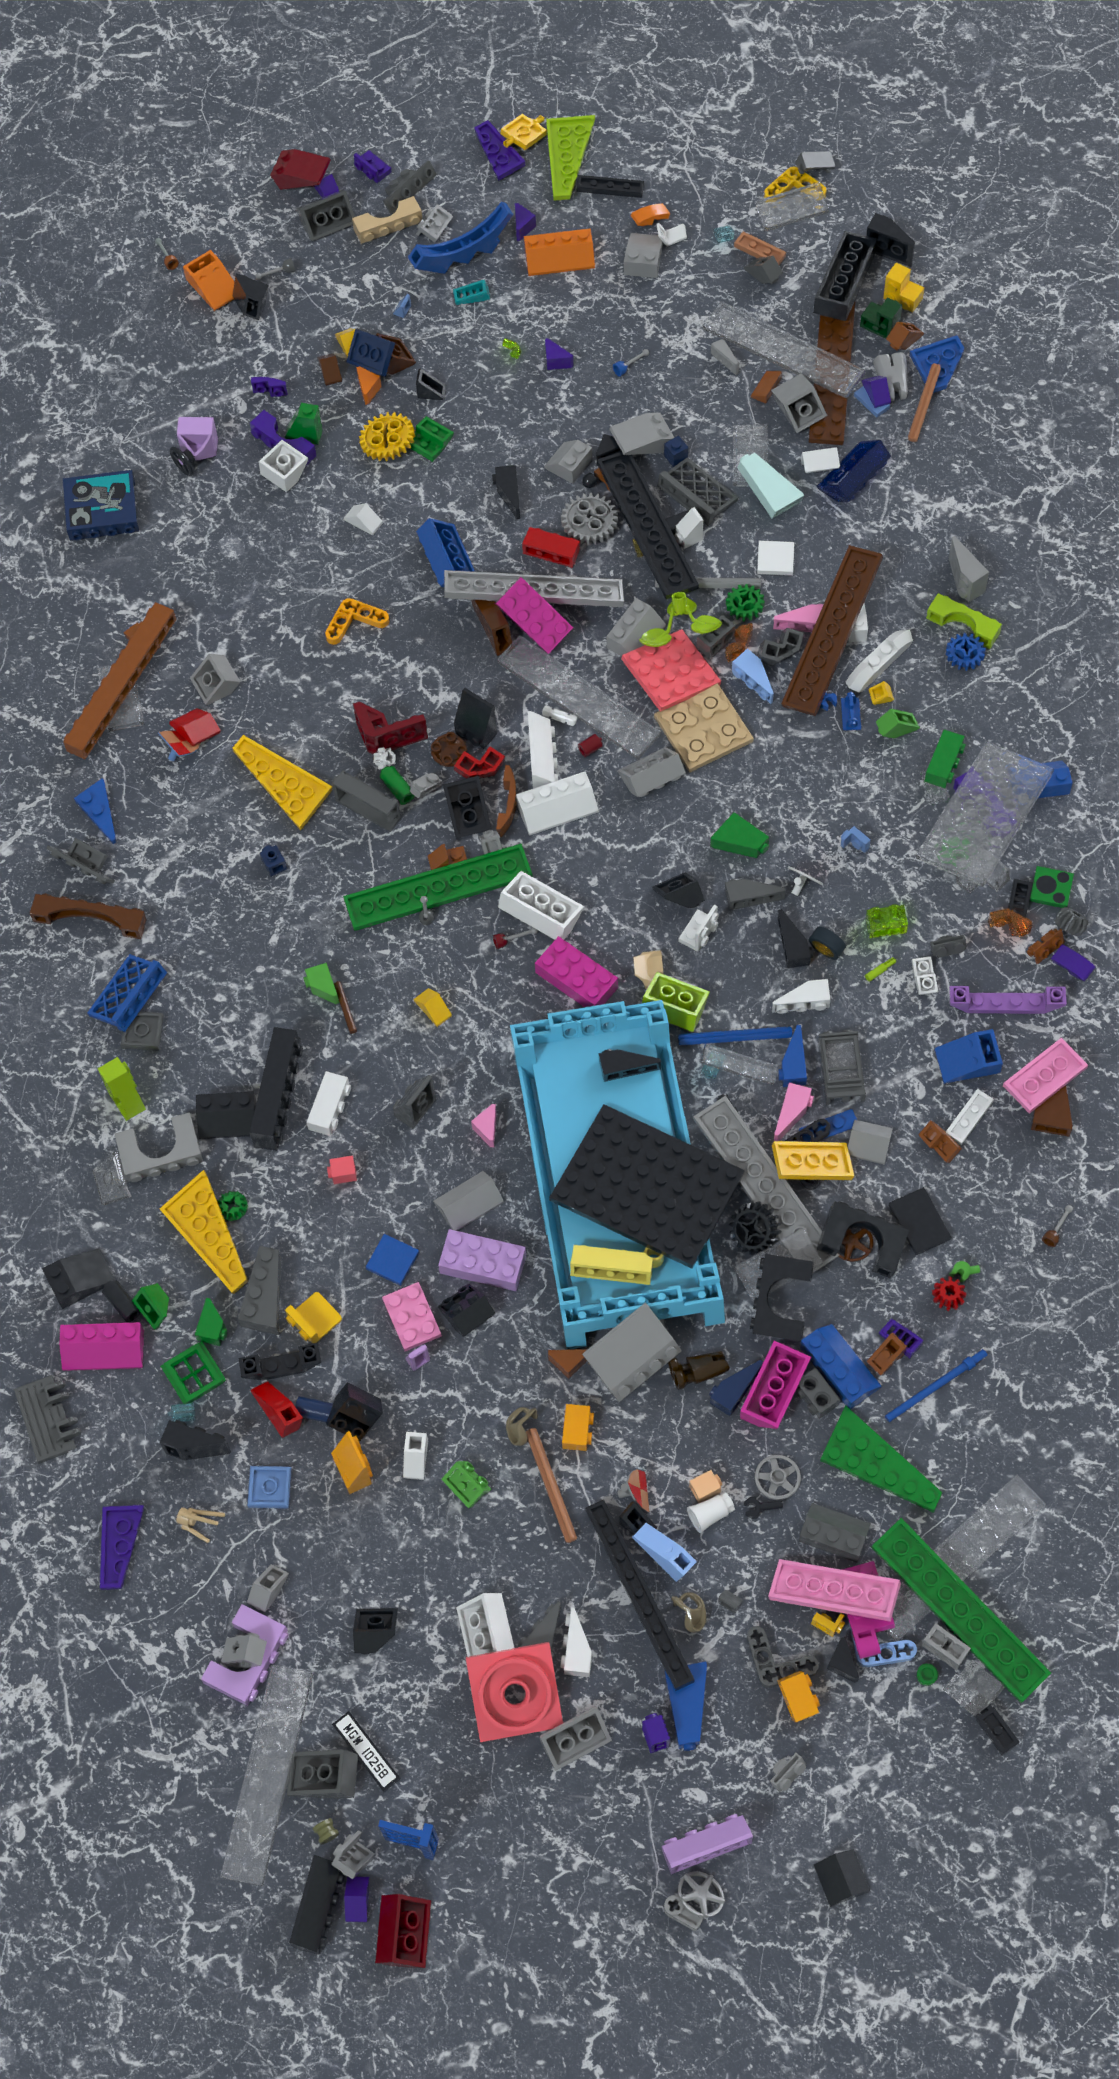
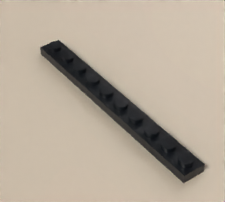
(640, 1595)

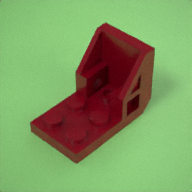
(389, 736)

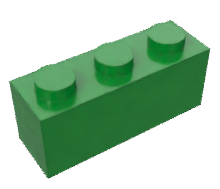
(945, 758)

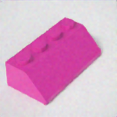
(101, 1346)
(774, 1386)

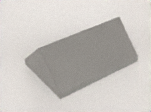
(469, 1201)
(575, 1738)

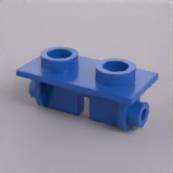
(850, 712)

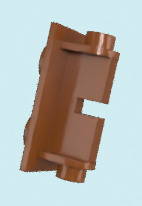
(1051, 941)

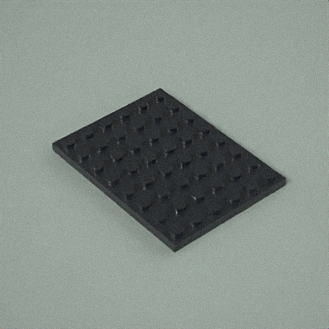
(647, 1186)

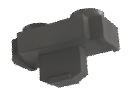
(948, 946)

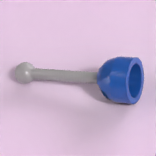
(621, 367)

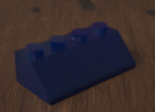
(855, 470)

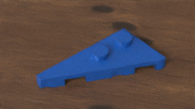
(96, 806)

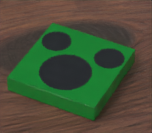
(1051, 887)

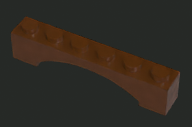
(50, 908)

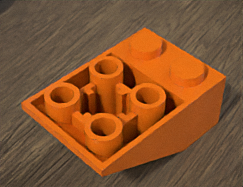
(210, 279)

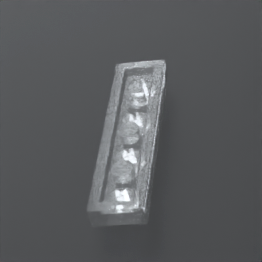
(739, 1064)

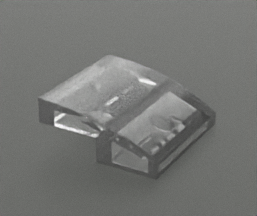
(974, 1688)

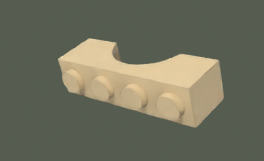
(371, 227)

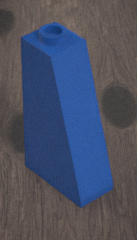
(688, 1707)

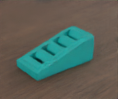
(471, 288)

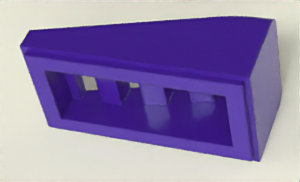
(917, 1341)

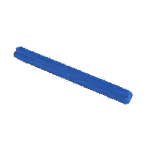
(735, 1035)

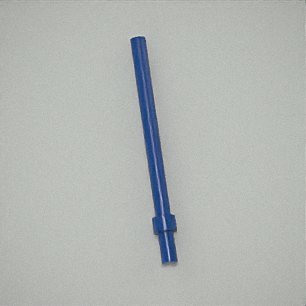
(967, 1364)

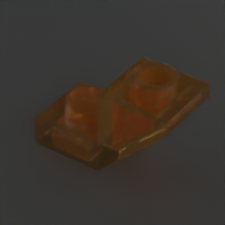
(742, 636)
(1018, 924)

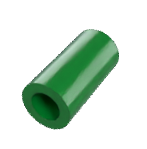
(396, 785)

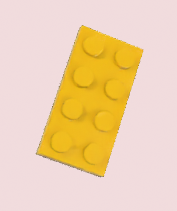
(812, 1160)

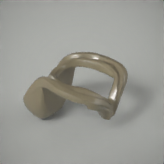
(515, 1431)
(695, 1618)

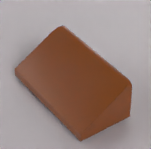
(767, 383)

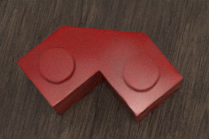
(486, 767)

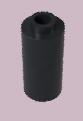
(120, 1300)

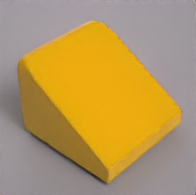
(881, 693)

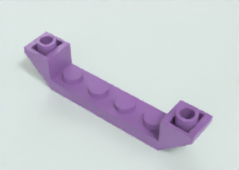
(1007, 1003)

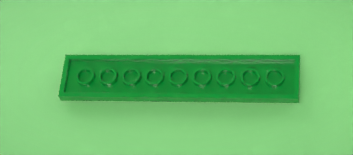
(438, 885)
(961, 1610)

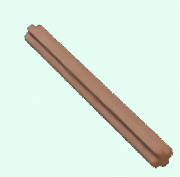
(551, 1485)

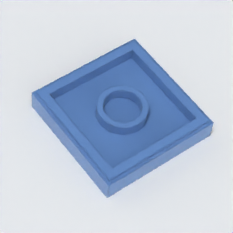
(269, 1487)

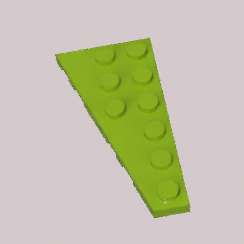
(567, 147)

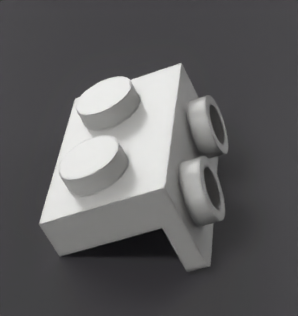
(352, 1856)

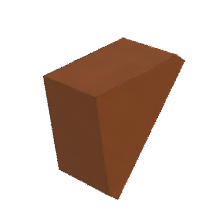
(567, 1360)

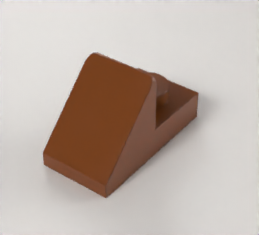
(443, 857)
(888, 1352)

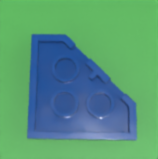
(945, 353)

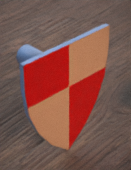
(178, 744)

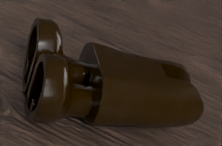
(698, 1368)

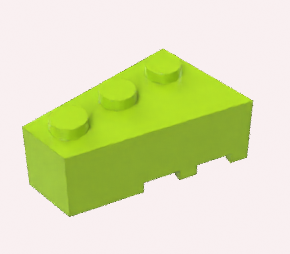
(121, 1088)

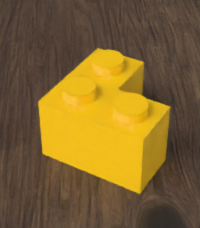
(901, 289)

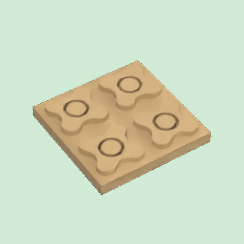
(704, 728)

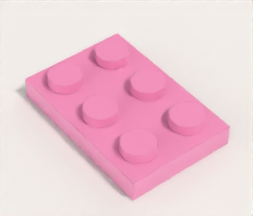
(411, 1316)

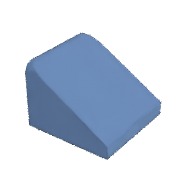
(403, 307)

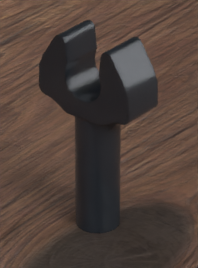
(761, 1506)

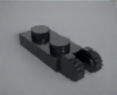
(997, 1730)

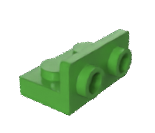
(466, 1483)

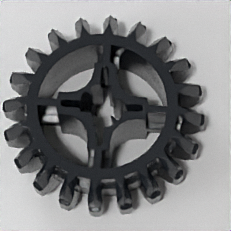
(763, 1216)

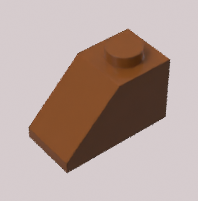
(904, 335)

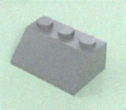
(631, 626)
(652, 772)

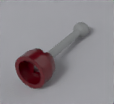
(501, 940)

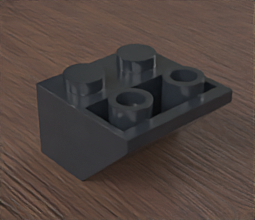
(250, 296)
(466, 1309)
(354, 1411)

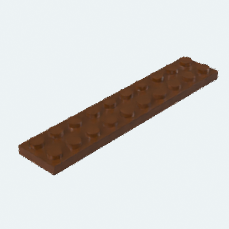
(836, 338)
(832, 630)

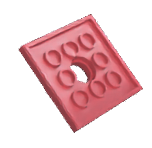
(525, 1666)

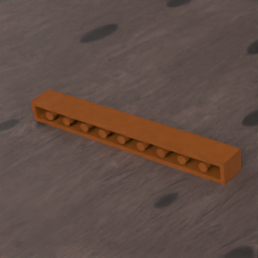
(119, 680)

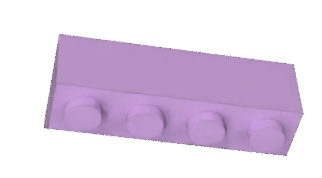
(706, 1844)

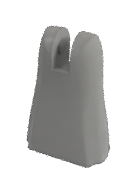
(894, 371)

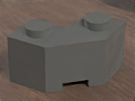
(774, 653)

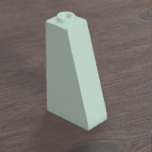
(768, 485)

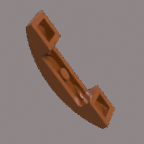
(505, 819)

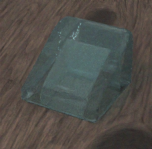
(724, 233)

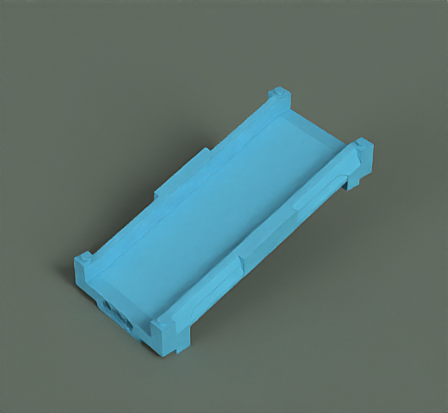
(561, 1100)

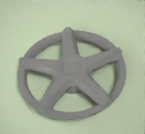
(777, 1477)
(701, 1893)

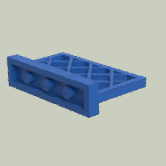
(135, 997)
(425, 1840)

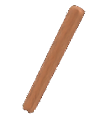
(924, 402)

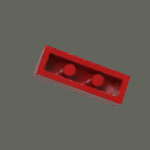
(551, 547)

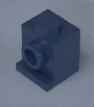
(273, 860)

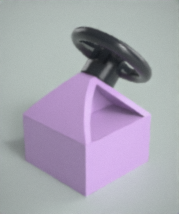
(196, 440)

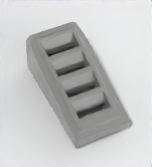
(724, 355)

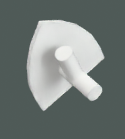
(799, 881)

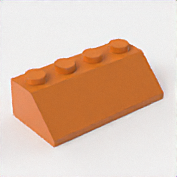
(559, 252)

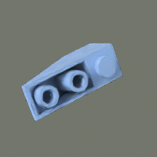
(751, 671)
(664, 1551)

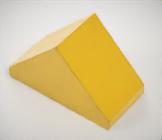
(345, 339)
(433, 1006)

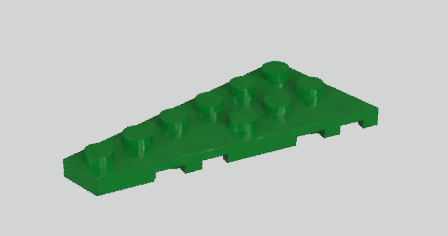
(867, 1456)

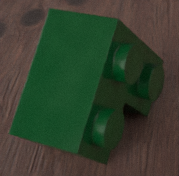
(881, 318)

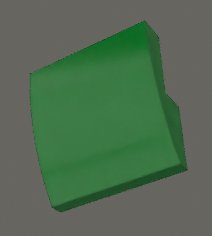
(430, 438)

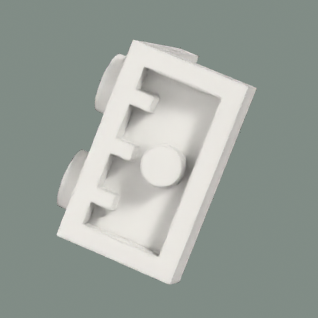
(699, 928)

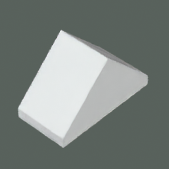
(364, 518)

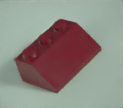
(403, 1931)

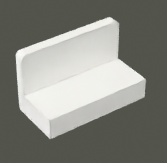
(820, 460)

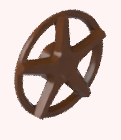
(852, 1241)

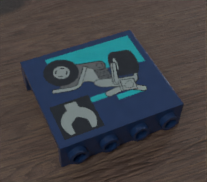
(100, 505)

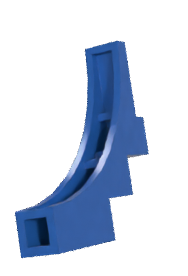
(462, 249)

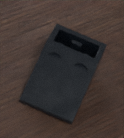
(192, 1443)

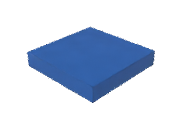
(392, 1259)

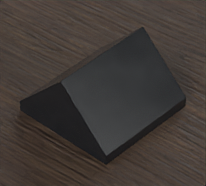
(841, 1877)

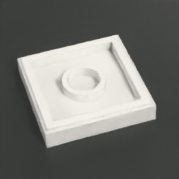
(775, 558)

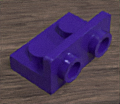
(372, 166)

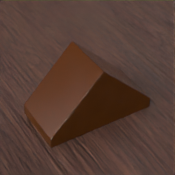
(329, 369)

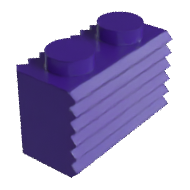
(655, 1733)

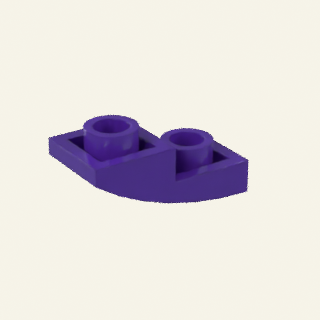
(266, 384)
(1073, 962)

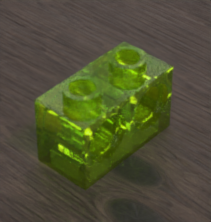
(887, 925)

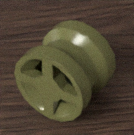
(325, 1831)

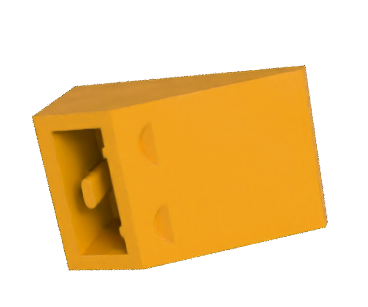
(352, 1463)

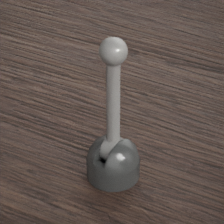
(287, 266)
(426, 913)

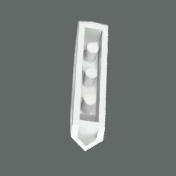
(879, 660)

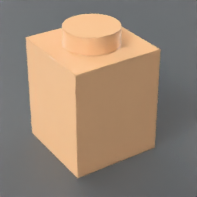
(705, 1486)

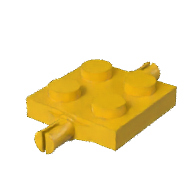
(523, 131)

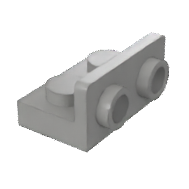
(435, 223)

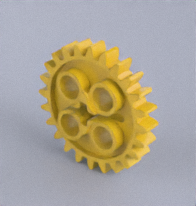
(375, 435)

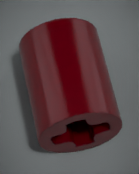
(590, 745)

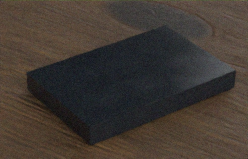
(922, 1220)

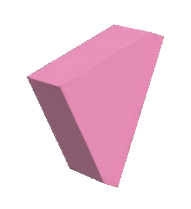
(485, 1125)

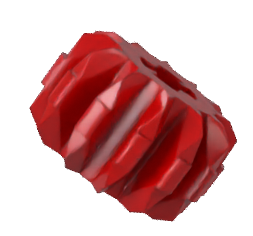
(945, 1287)

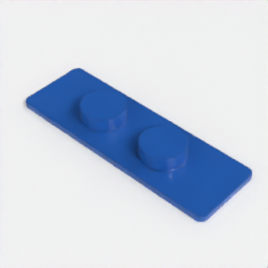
(838, 1123)

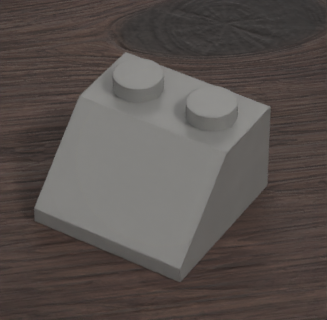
(570, 460)
(214, 678)

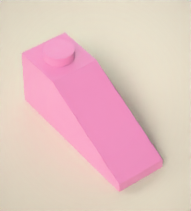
(800, 619)
(794, 1108)

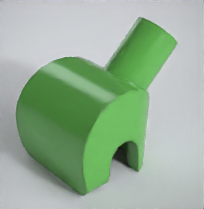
(964, 1270)

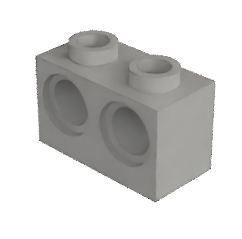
(946, 1646)

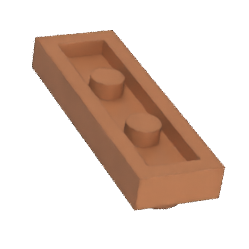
(758, 248)

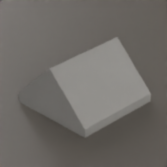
(869, 1142)

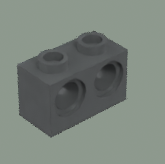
(714, 641)
(821, 1391)

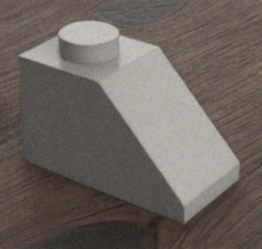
(267, 1588)

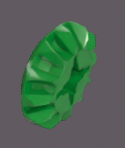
(235, 1212)

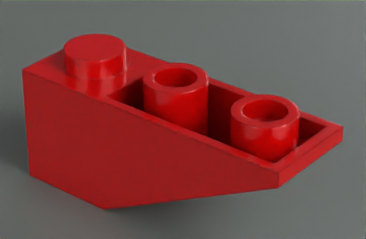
(278, 1409)

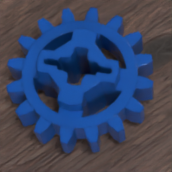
(965, 651)

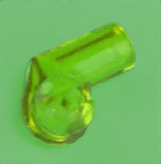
(516, 350)

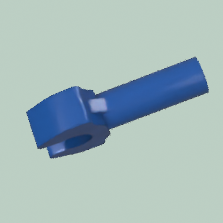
(828, 697)

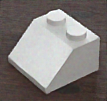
(283, 465)

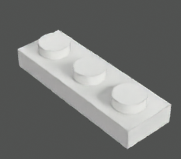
(969, 1116)

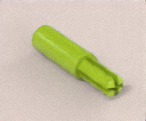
(880, 969)

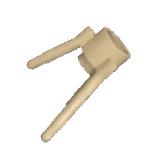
(189, 1517)

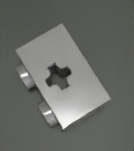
(244, 1651)

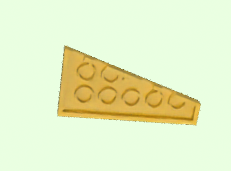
(288, 784)
(201, 1222)

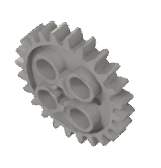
(598, 515)

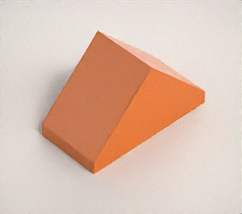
(369, 383)

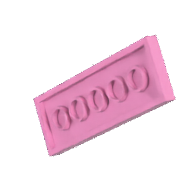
(834, 1590)

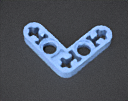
(891, 1645)

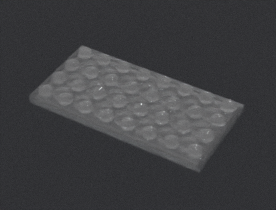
(984, 813)

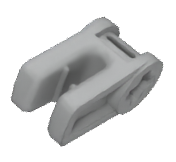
(682, 1915)

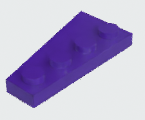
(502, 159)
(118, 1538)

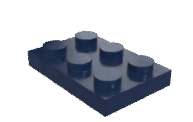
(370, 352)

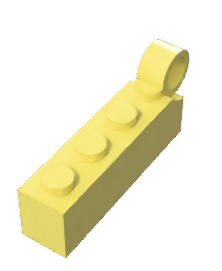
(614, 1264)

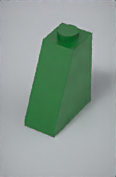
(305, 424)
(740, 837)

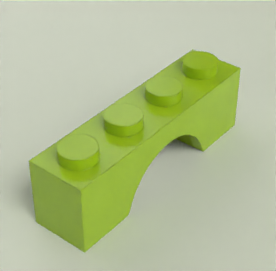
(946, 610)

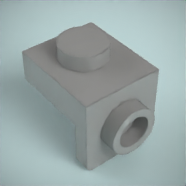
(490, 841)

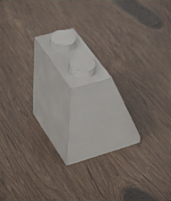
(799, 402)

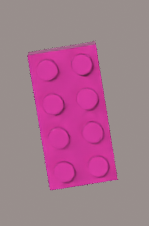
(534, 615)
(576, 974)

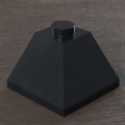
(681, 890)
(373, 1629)

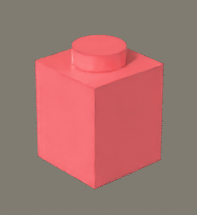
(342, 1170)

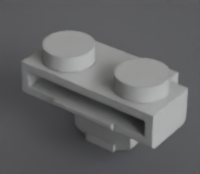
(425, 785)
(787, 1771)

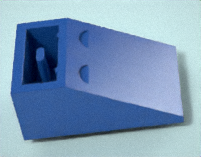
(969, 1057)

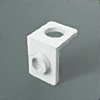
(672, 235)

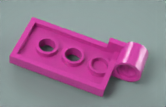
(865, 1628)

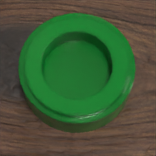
(927, 1674)

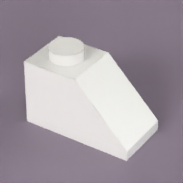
(689, 529)

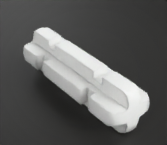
(559, 715)

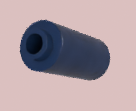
(313, 1408)

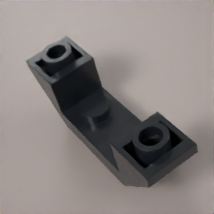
(280, 1366)

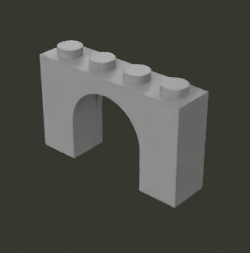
(140, 1166)

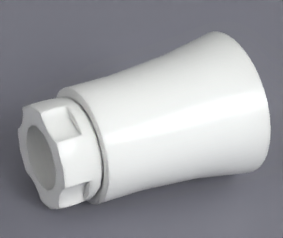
(710, 1511)

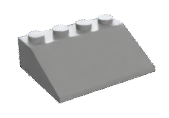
(632, 1352)

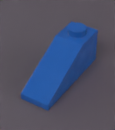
(793, 1064)

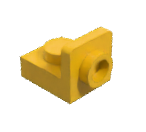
(825, 1624)

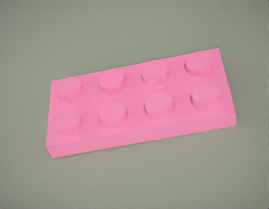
(1045, 1075)

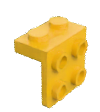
(313, 1318)

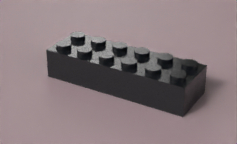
(845, 276)
(275, 1089)

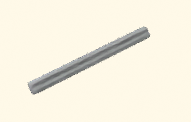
(725, 582)

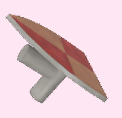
(637, 1488)

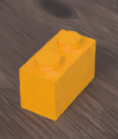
(576, 1427)
(798, 1696)

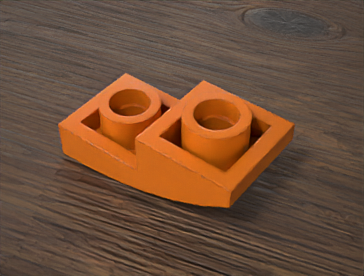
(647, 214)

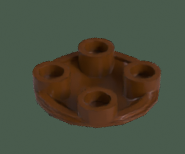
(448, 749)

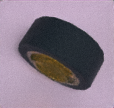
(827, 943)

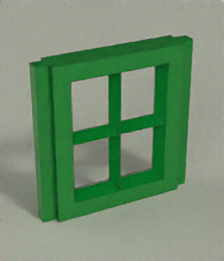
(208, 1363)

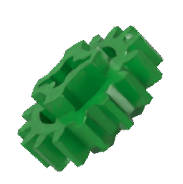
(746, 601)

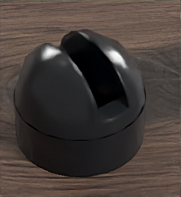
(589, 480)

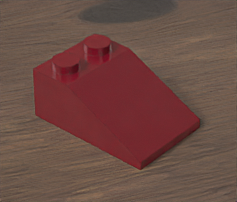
(299, 169)

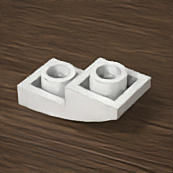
(924, 975)

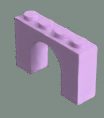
(243, 1685)

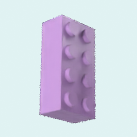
(482, 1260)

